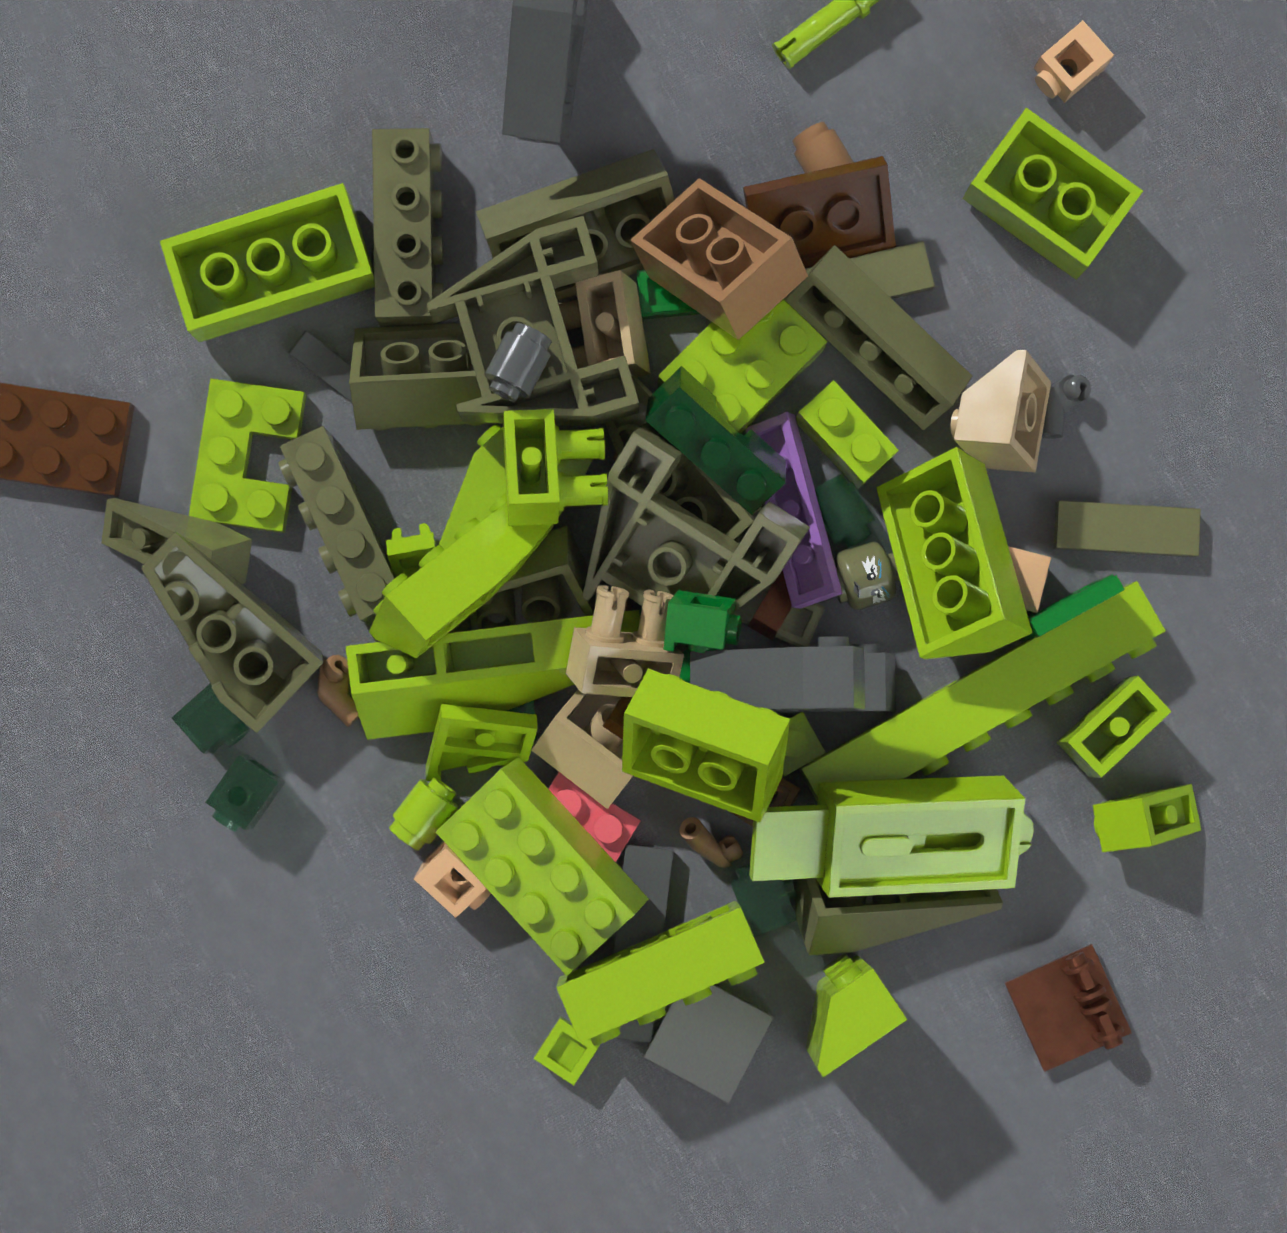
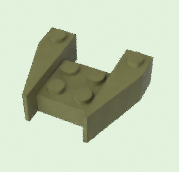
(520, 289)
(661, 546)

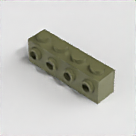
(405, 225)
(879, 338)
(341, 519)

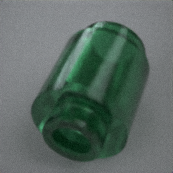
(844, 511)

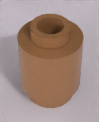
(820, 148)

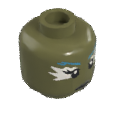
(866, 575)

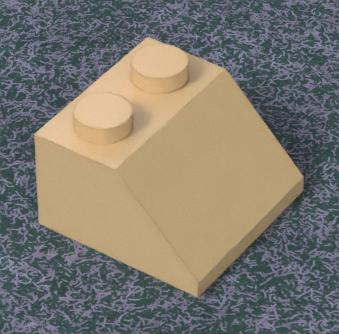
(1004, 415)
(585, 749)

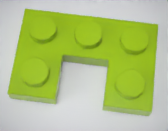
(220, 482)

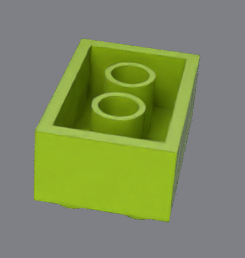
(1052, 194)
(751, 370)
(704, 744)

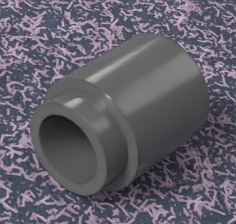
(518, 362)

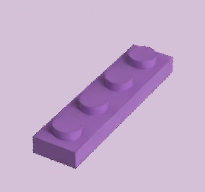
(811, 569)

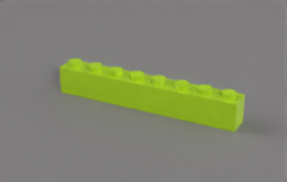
(994, 694)

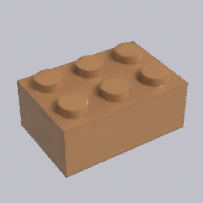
(719, 258)

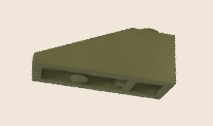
(142, 530)

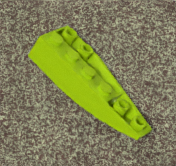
(460, 578)
(466, 668)

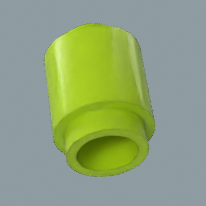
(423, 812)

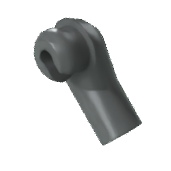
(1063, 397)

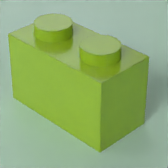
(845, 434)
(1114, 727)

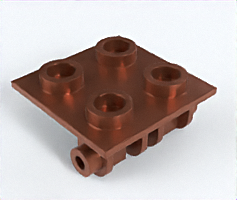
(1068, 1008)

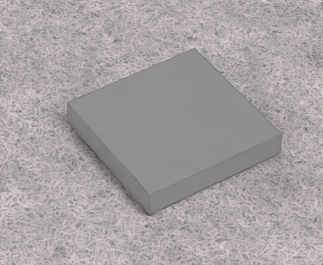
(709, 1041)

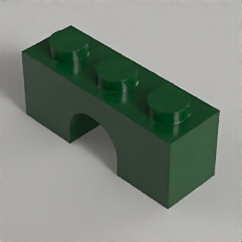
(692, 423)

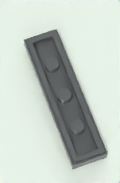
(651, 873)

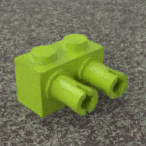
(531, 470)

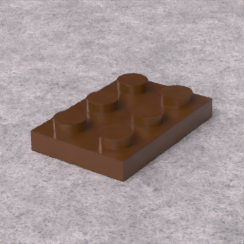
(830, 208)
(63, 439)

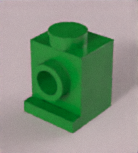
(701, 622)

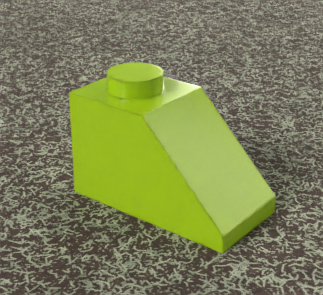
(1146, 818)

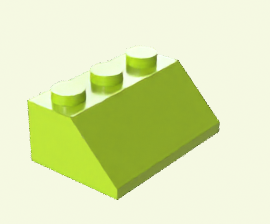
(849, 1013)

